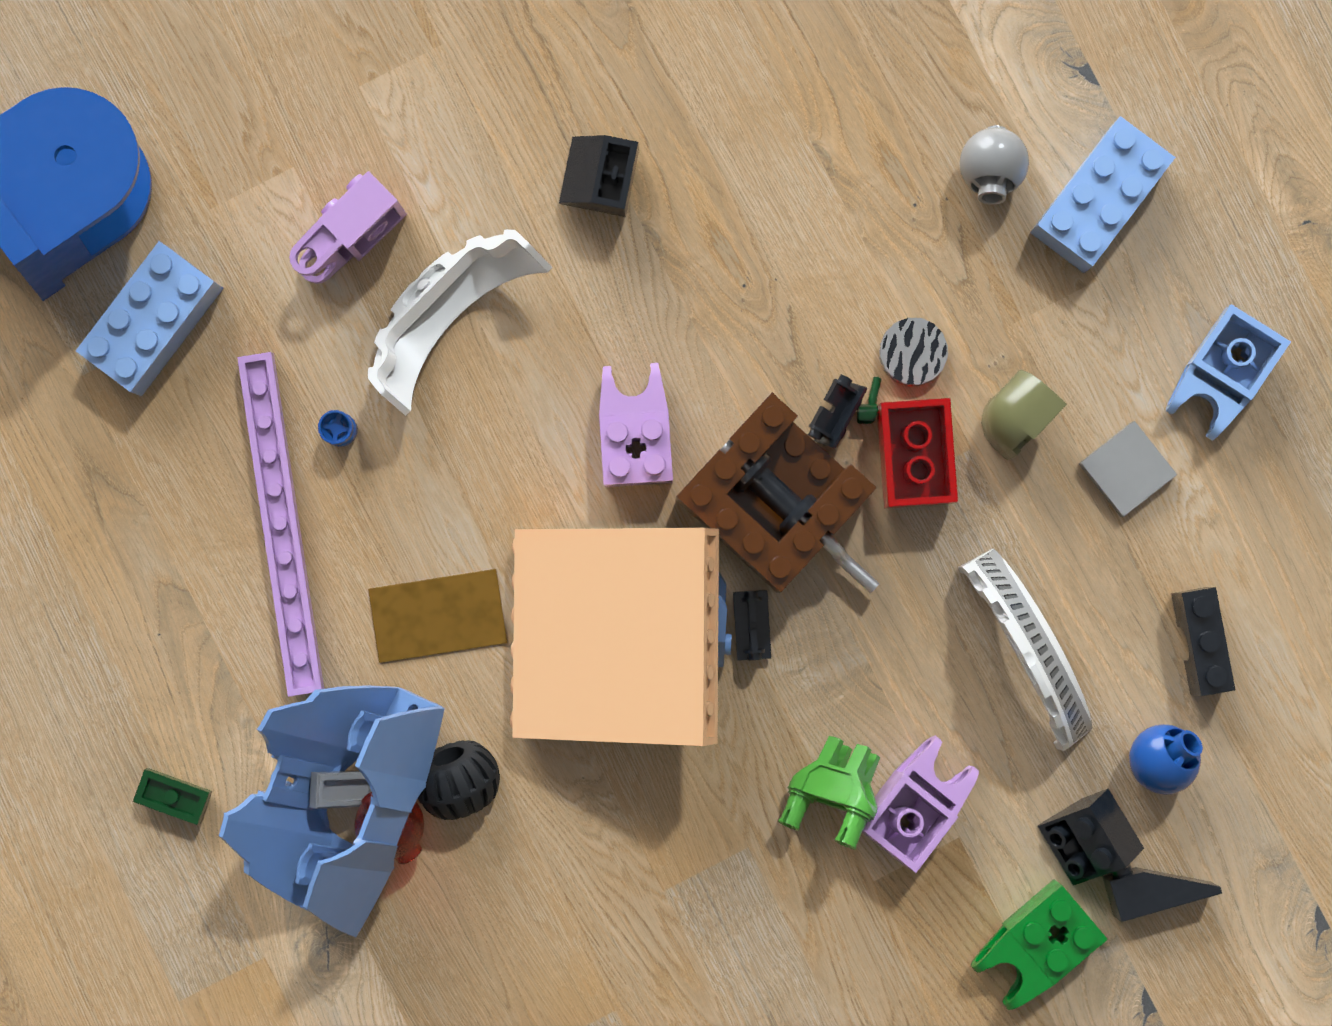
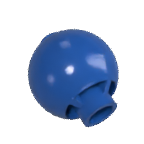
(1165, 758)

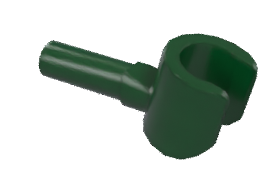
(867, 412)

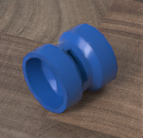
(331, 426)

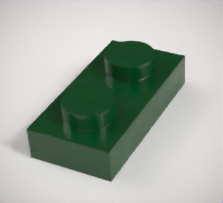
(172, 796)

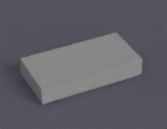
(337, 789)

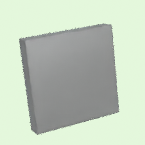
(1127, 469)

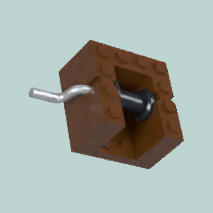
(777, 497)

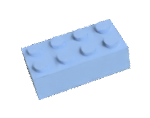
(1102, 195)
(149, 319)

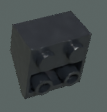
(600, 174)
(1091, 837)

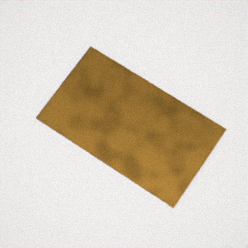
(437, 615)

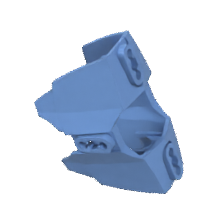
(291, 844)

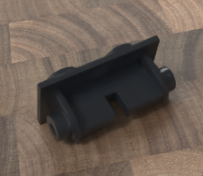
(830, 426)
(752, 625)

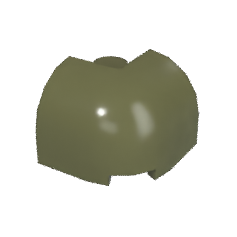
(1019, 413)

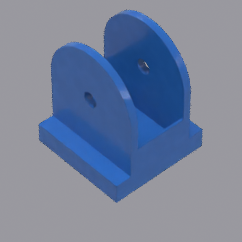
(67, 183)

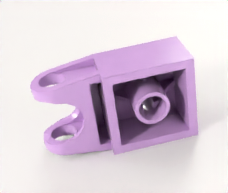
(347, 228)
(630, 420)
(929, 802)

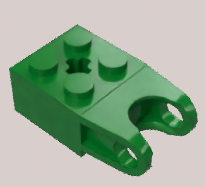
(1026, 945)

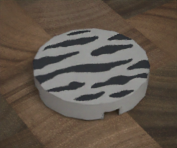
(913, 351)

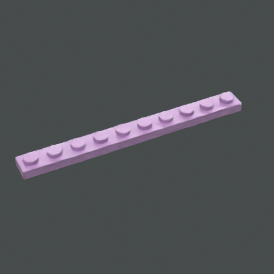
(280, 523)

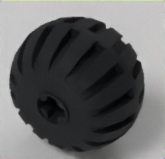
(460, 780)

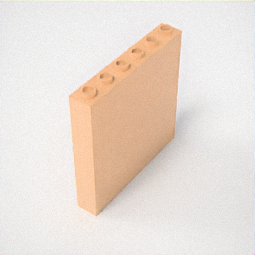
(616, 635)

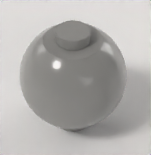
(994, 163)

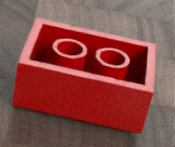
(917, 453)

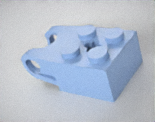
(1221, 379)

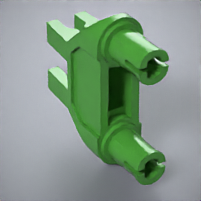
(837, 784)

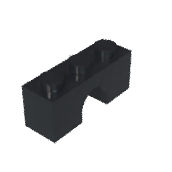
(1208, 661)

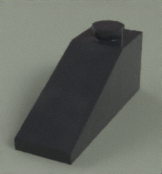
(1144, 891)

